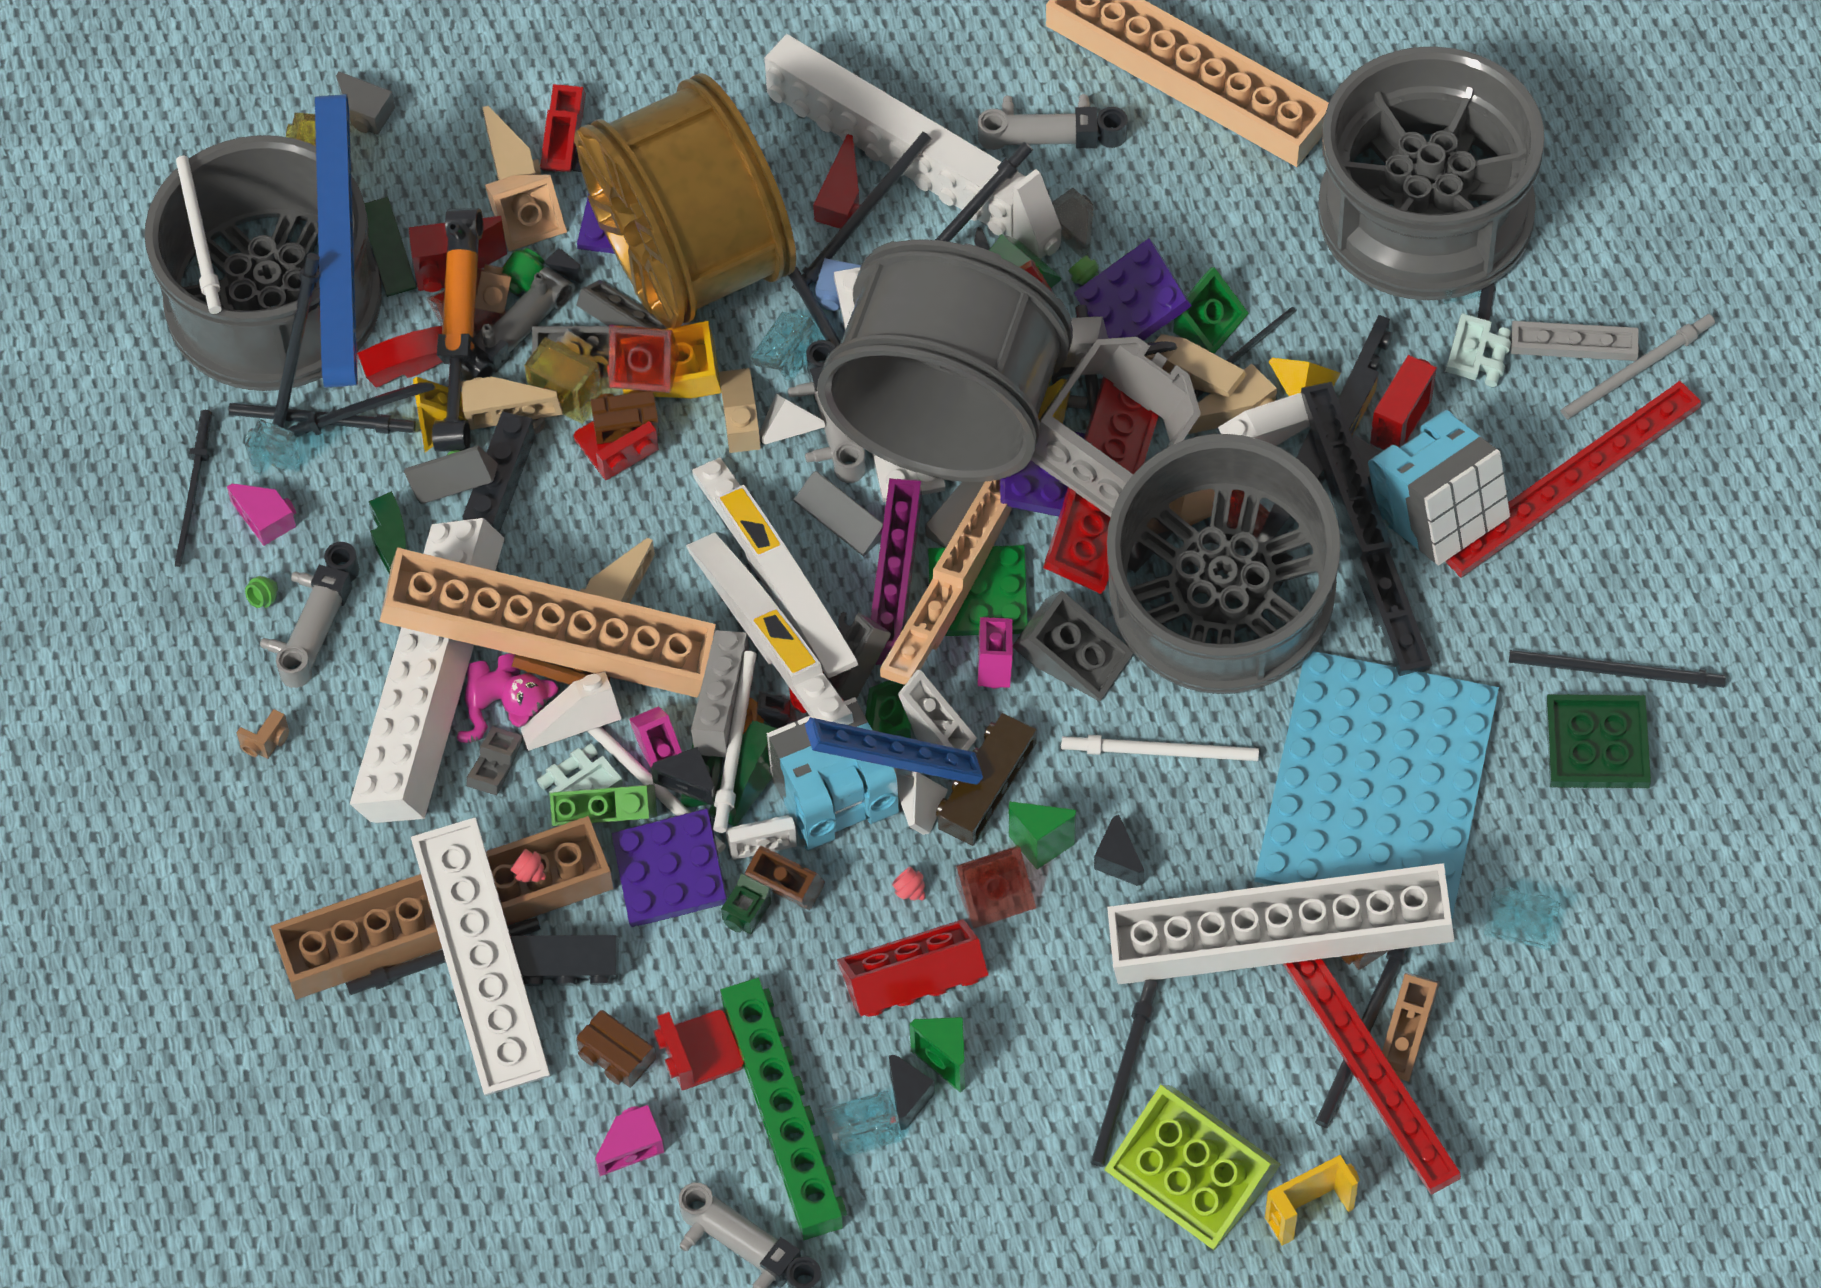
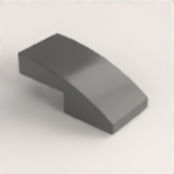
(495, 760)

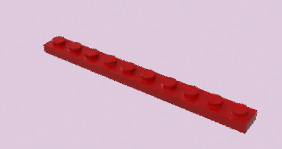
(1580, 473)
(1374, 1074)

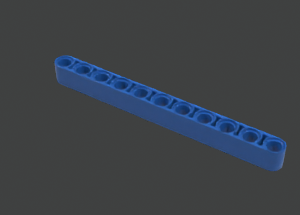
(335, 241)

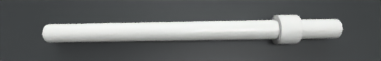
(208, 281)
(1095, 745)
(643, 775)
(725, 796)

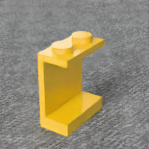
(1306, 1187)

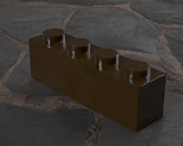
(1000, 760)

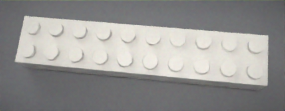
(887, 129)
(420, 695)
(1280, 924)

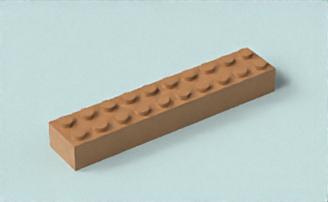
(397, 919)

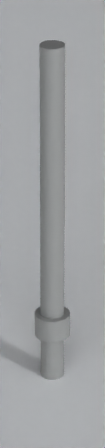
(1684, 336)

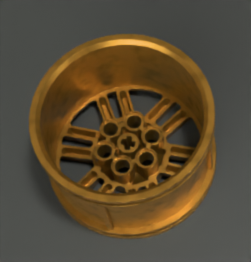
(686, 200)

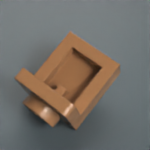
(492, 289)
(272, 733)

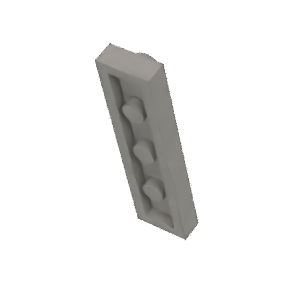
(1574, 340)

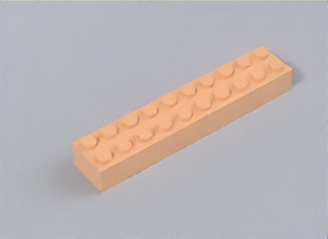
(1196, 71)
(547, 622)

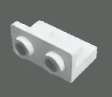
(772, 834)

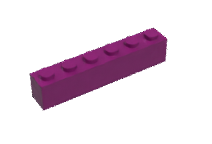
(896, 558)

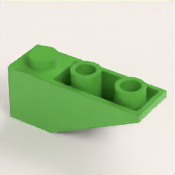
(604, 804)

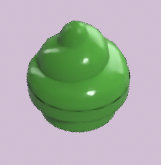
(1084, 270)
(261, 591)

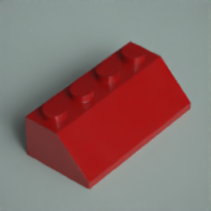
(913, 968)

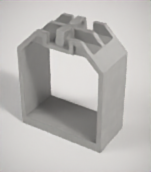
(1143, 380)

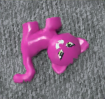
(520, 694)

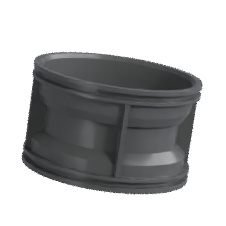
(1432, 232)

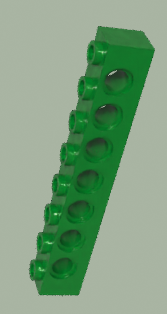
(812, 1217)

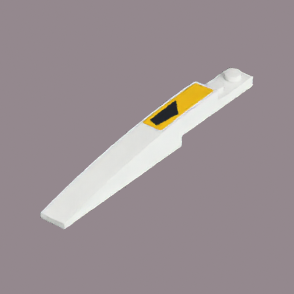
(775, 566)
(769, 629)

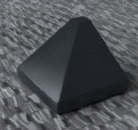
(566, 265)
(773, 709)

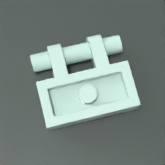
(1468, 348)
(592, 774)

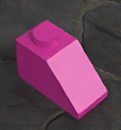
(263, 511)
(995, 652)
(655, 735)
(629, 1140)

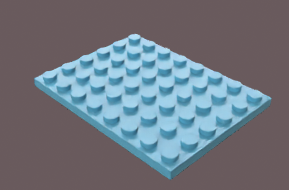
(1376, 773)

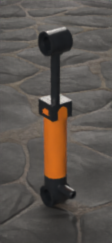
(456, 343)

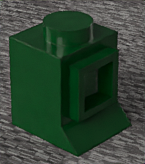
(746, 905)

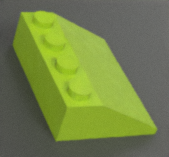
(1191, 1166)

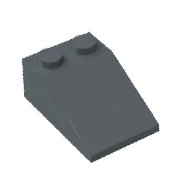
(1073, 646)

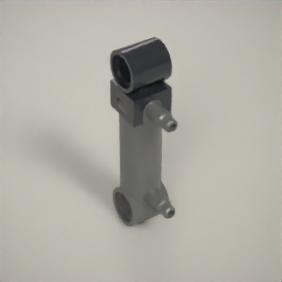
(495, 342)

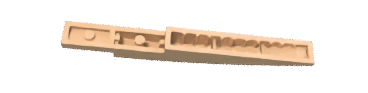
(950, 584)

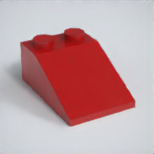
(430, 251)

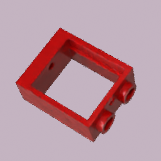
(1403, 403)

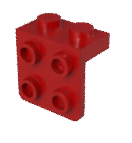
(620, 454)
(698, 1048)

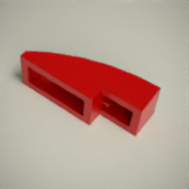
(560, 127)
(401, 355)

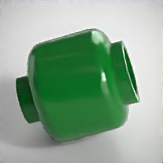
(521, 268)

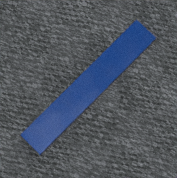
(893, 751)

